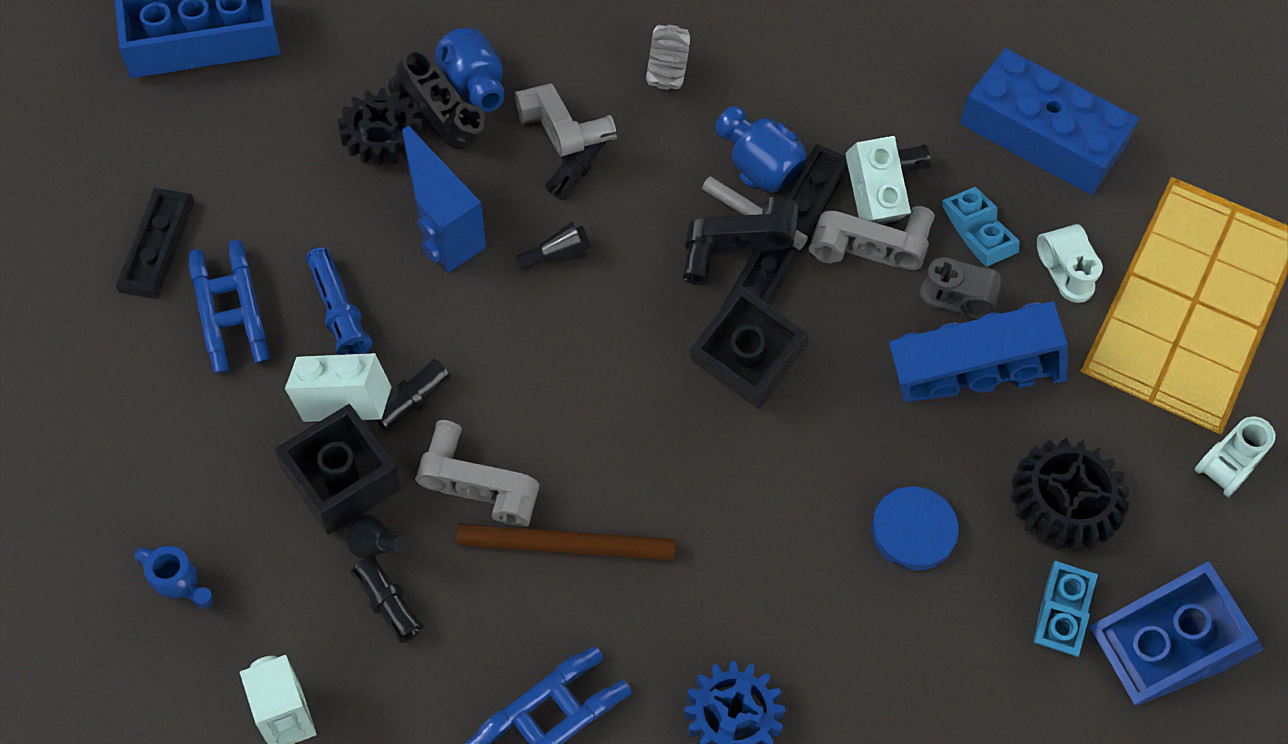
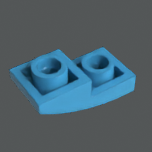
(978, 226)
(1065, 608)

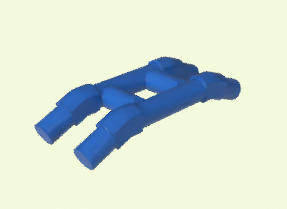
(246, 314)
(554, 685)

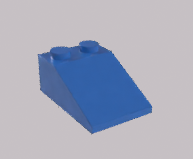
(445, 207)
(1176, 635)

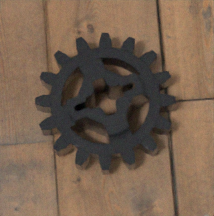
(379, 125)

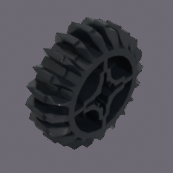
(1093, 489)

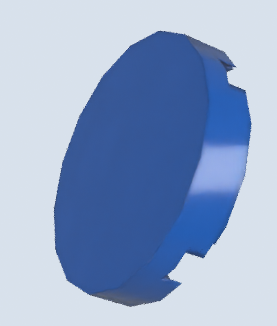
(914, 528)

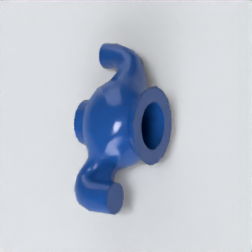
(172, 574)

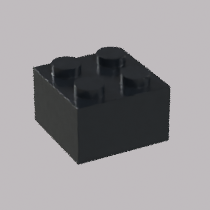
(749, 346)
(338, 468)

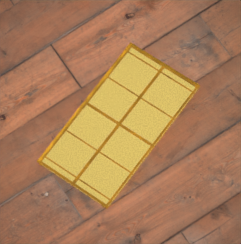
(1192, 305)

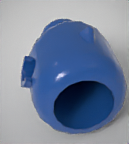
(472, 67)
(762, 150)

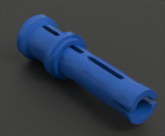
(341, 315)

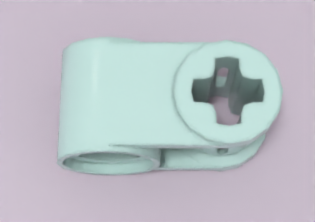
(1070, 262)
(1233, 459)

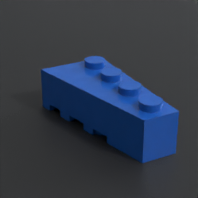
(982, 353)

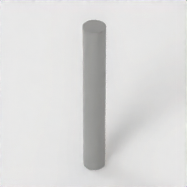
(742, 204)

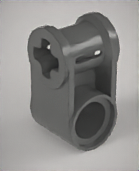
(965, 288)

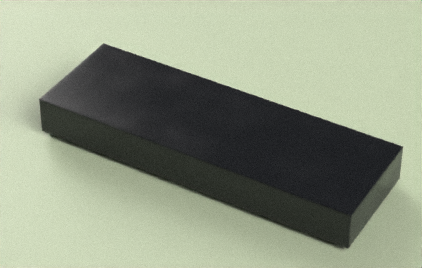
(155, 243)

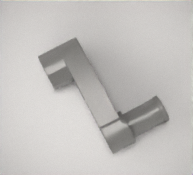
(567, 136)
(845, 233)
(509, 491)

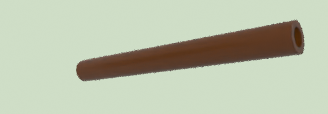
(566, 542)

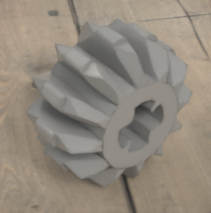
(668, 57)

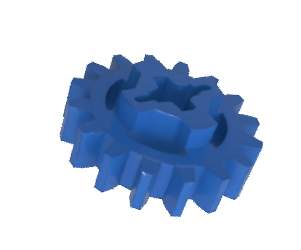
(718, 704)

